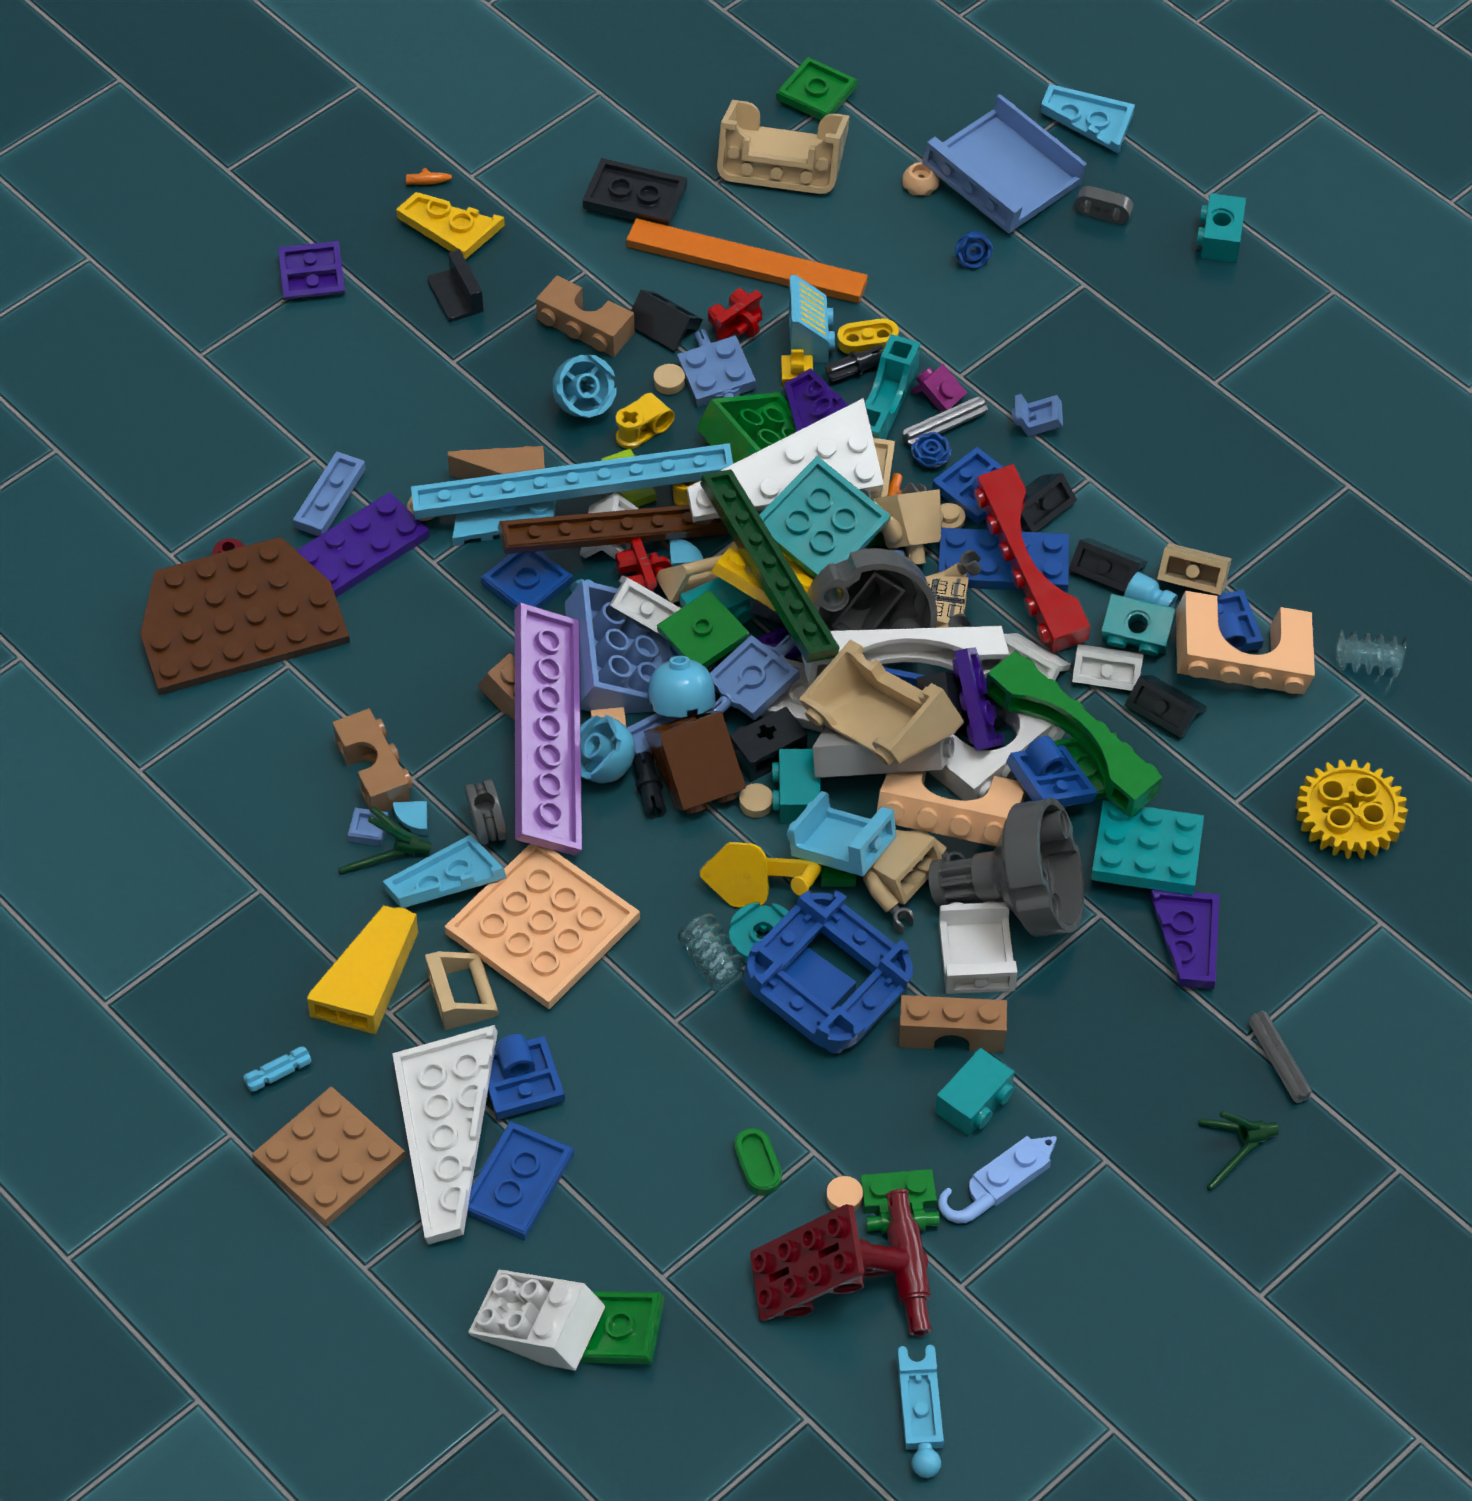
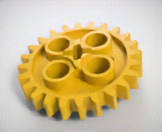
(1351, 809)

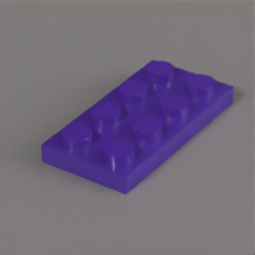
(365, 543)

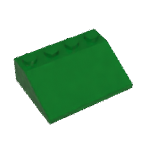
(747, 422)

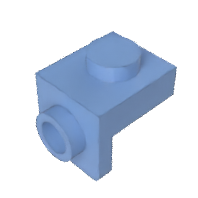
(1038, 415)

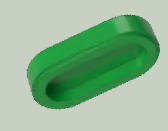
(758, 1161)

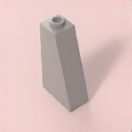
(840, 756)

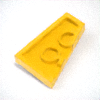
(447, 224)

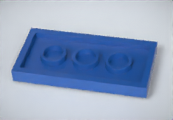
(1046, 550)

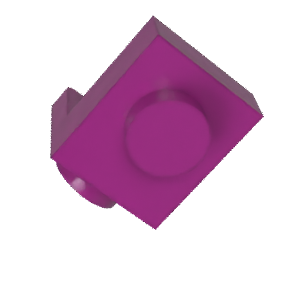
(939, 387)

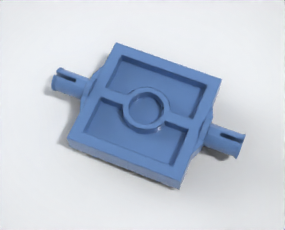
(716, 369)
(754, 676)

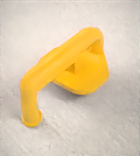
(742, 872)

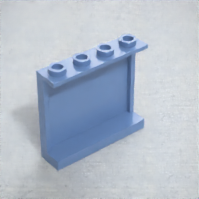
(1006, 165)

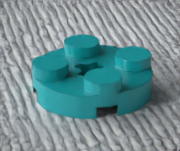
(751, 919)

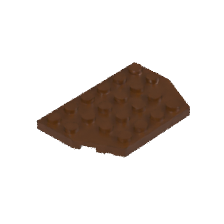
(237, 614)

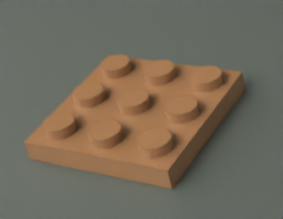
(328, 1156)

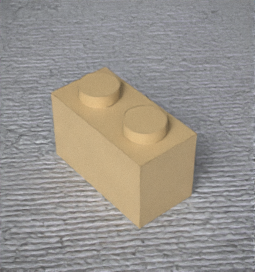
(1194, 568)

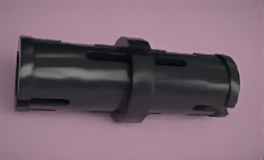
(649, 785)

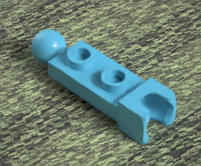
(921, 1410)

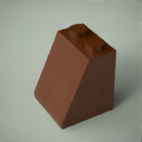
(696, 760)

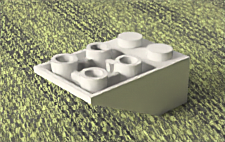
(538, 1317)

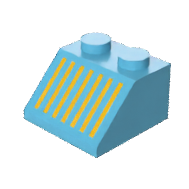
(810, 320)

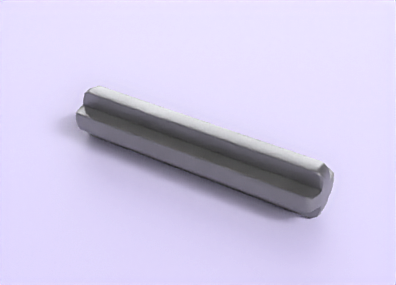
(946, 419)
(1280, 1057)

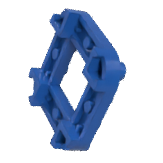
(800, 1008)

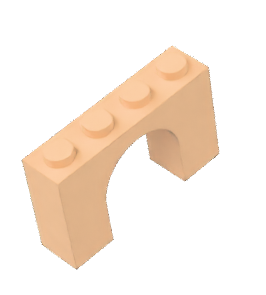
(1208, 655)
(968, 820)

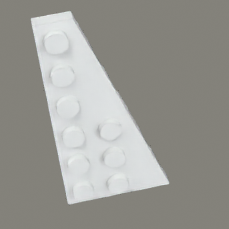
(839, 440)
(443, 1113)

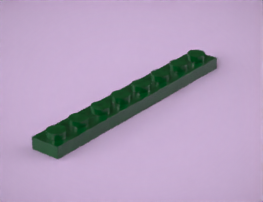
(769, 566)

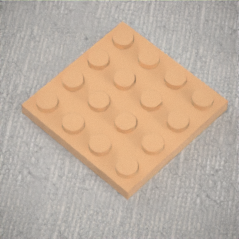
(542, 923)

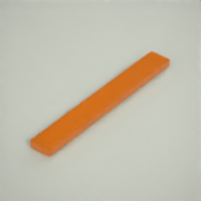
(745, 259)

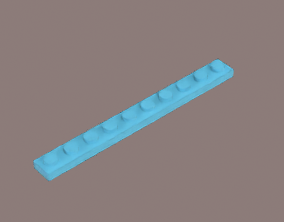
(568, 481)

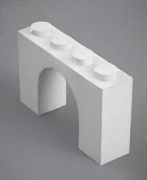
(972, 771)

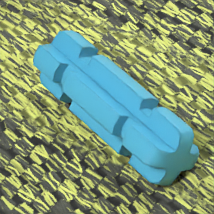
(277, 1069)

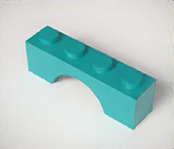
(893, 379)

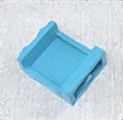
(840, 837)

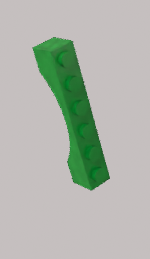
(1025, 690)

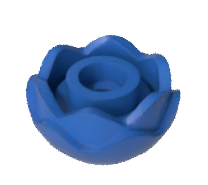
(974, 258)
(931, 450)

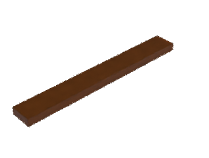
(604, 529)

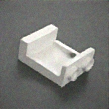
(976, 948)

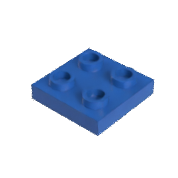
(960, 481)
(1238, 622)
(1051, 773)
(523, 1076)

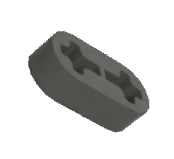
(1104, 204)

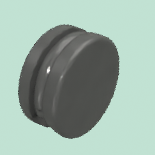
(485, 812)

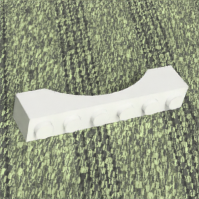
(921, 645)

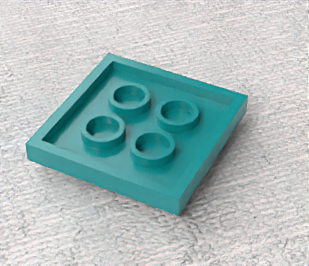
(822, 518)
(1149, 849)

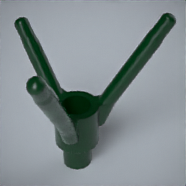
(404, 842)
(1250, 1134)

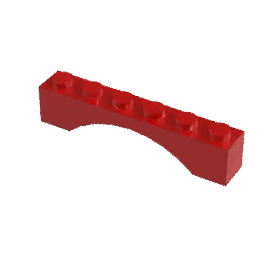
(1057, 612)

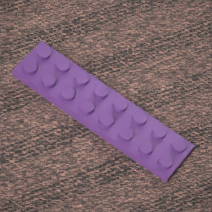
(547, 730)

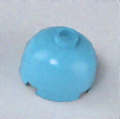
(584, 386)
(681, 687)
(605, 749)

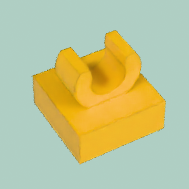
(795, 364)

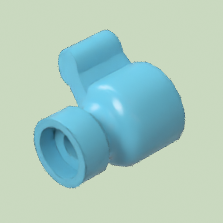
(1147, 590)

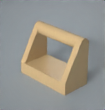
(686, 577)
(459, 1014)

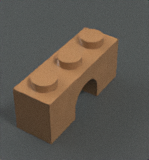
(603, 329)
(364, 739)
(929, 1018)

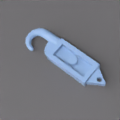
(1002, 1178)

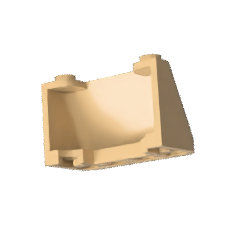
(777, 155)
(878, 707)

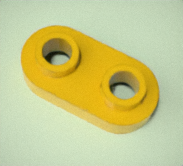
(865, 334)

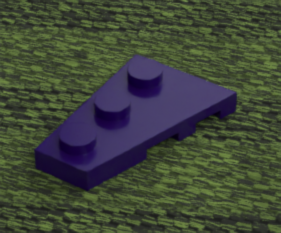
(811, 399)
(972, 699)
(1190, 934)

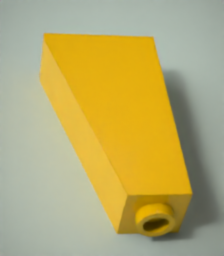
(366, 974)

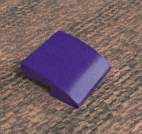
(311, 270)

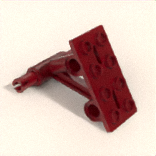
(833, 1259)

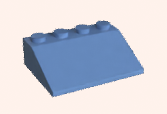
(614, 652)

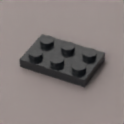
(634, 192)

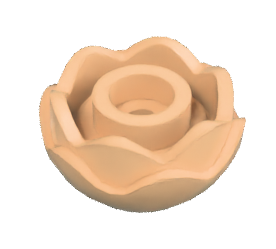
(920, 180)

